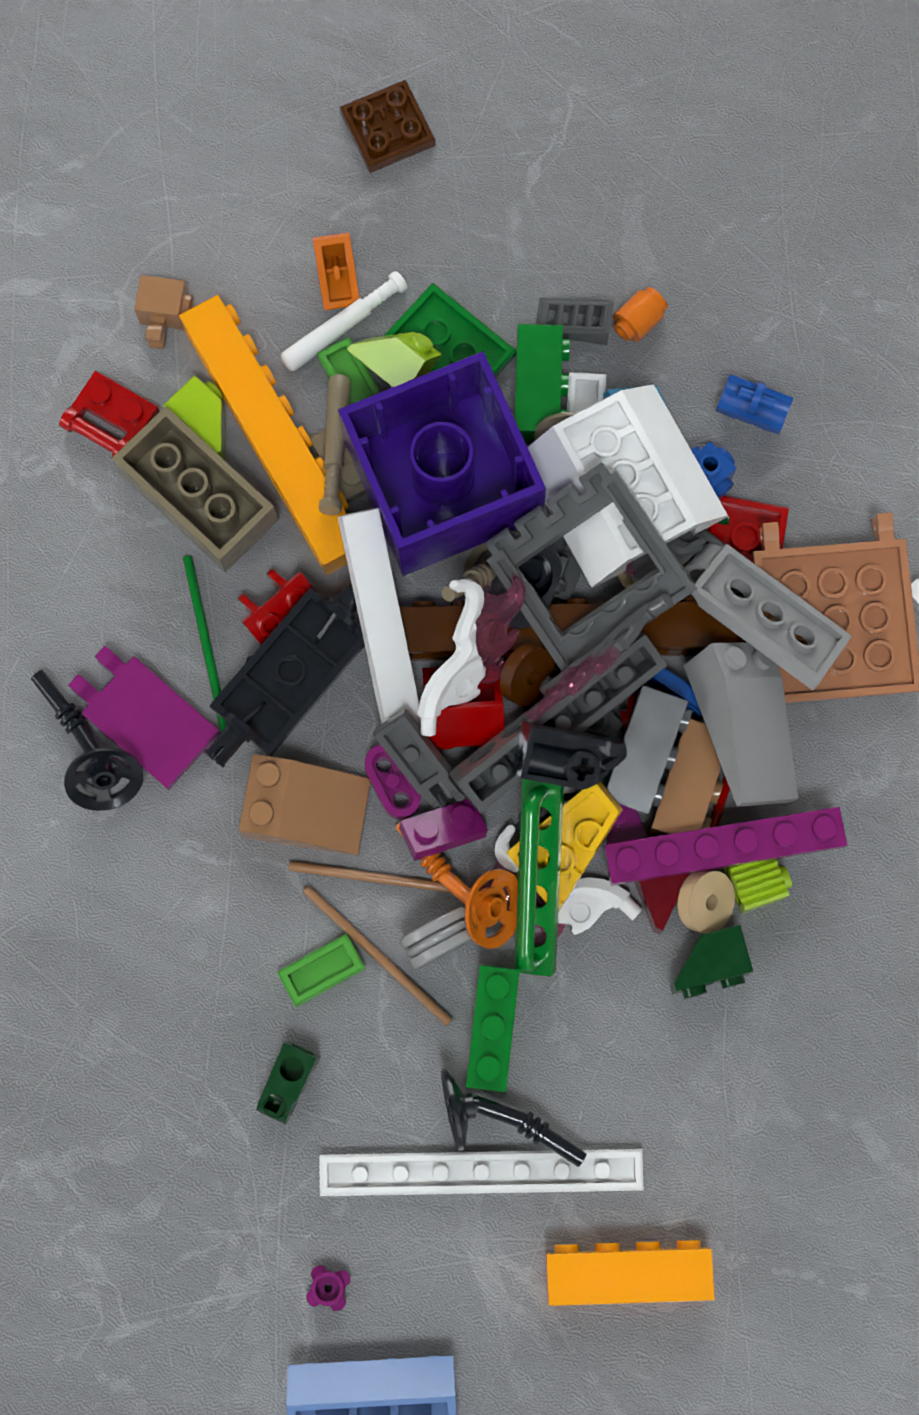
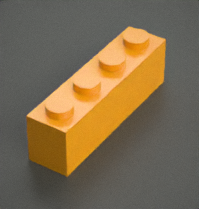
(629, 1275)

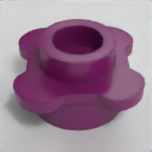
(337, 1280)

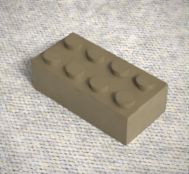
(195, 489)

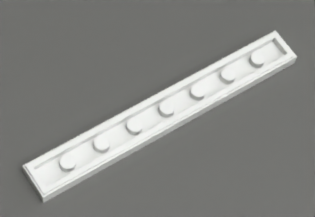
(479, 1173)

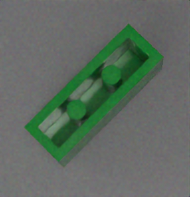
(539, 375)
(492, 1029)

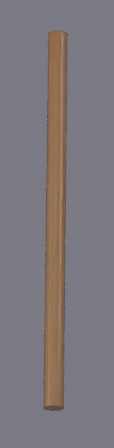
(367, 876)
(377, 955)

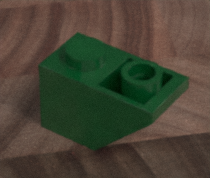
(714, 959)

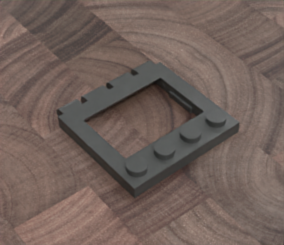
(570, 511)

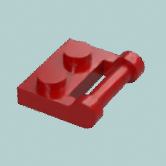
(112, 405)

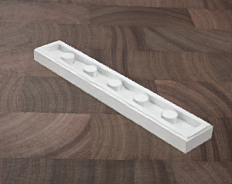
(379, 613)

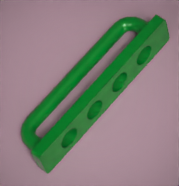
(530, 957)

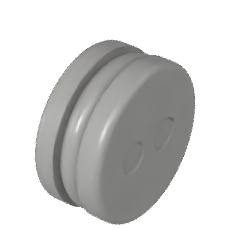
(436, 938)

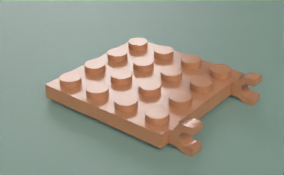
(864, 593)

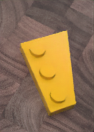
(584, 827)

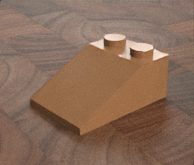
(304, 805)

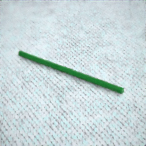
(203, 632)

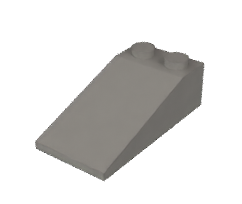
(747, 721)

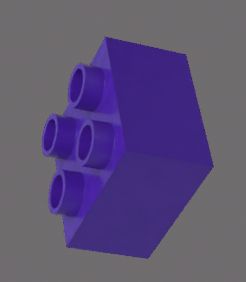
(442, 462)

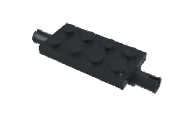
(287, 674)

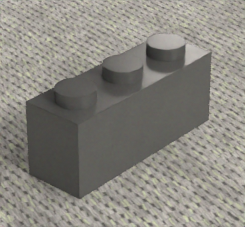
(649, 748)

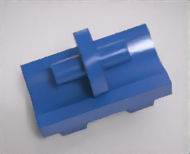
(754, 404)

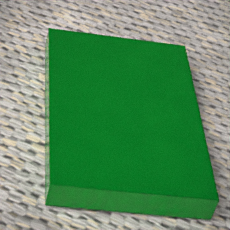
(453, 331)

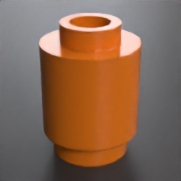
(639, 314)

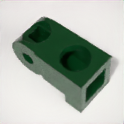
(287, 1082)

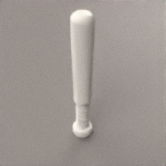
(334, 328)

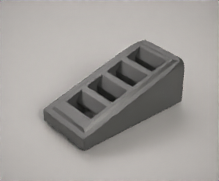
(586, 307)

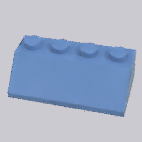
(373, 1387)

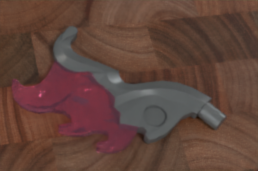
(600, 658)

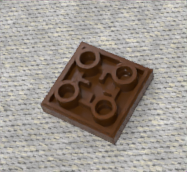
(387, 126)

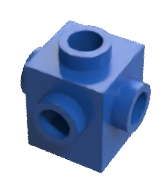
(720, 467)

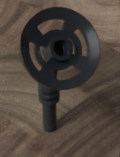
(100, 766)
(465, 1106)

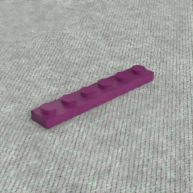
(725, 846)

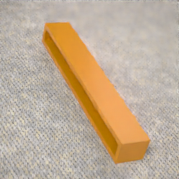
(267, 425)

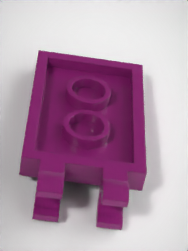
(146, 718)

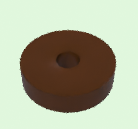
(524, 673)

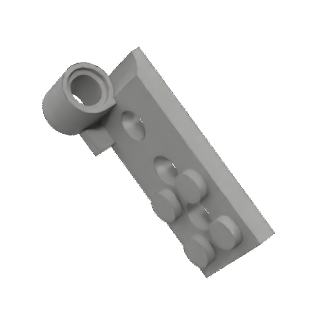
(720, 569)

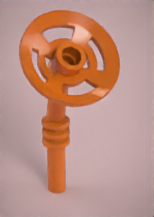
(481, 907)

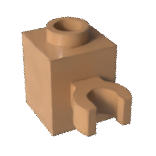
(159, 306)

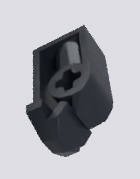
(549, 752)

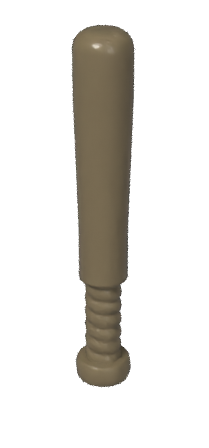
(337, 398)

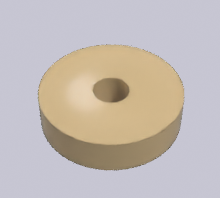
(706, 901)

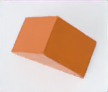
(336, 270)

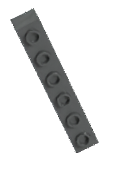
(489, 770)

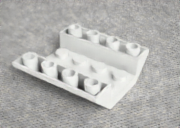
(642, 442)

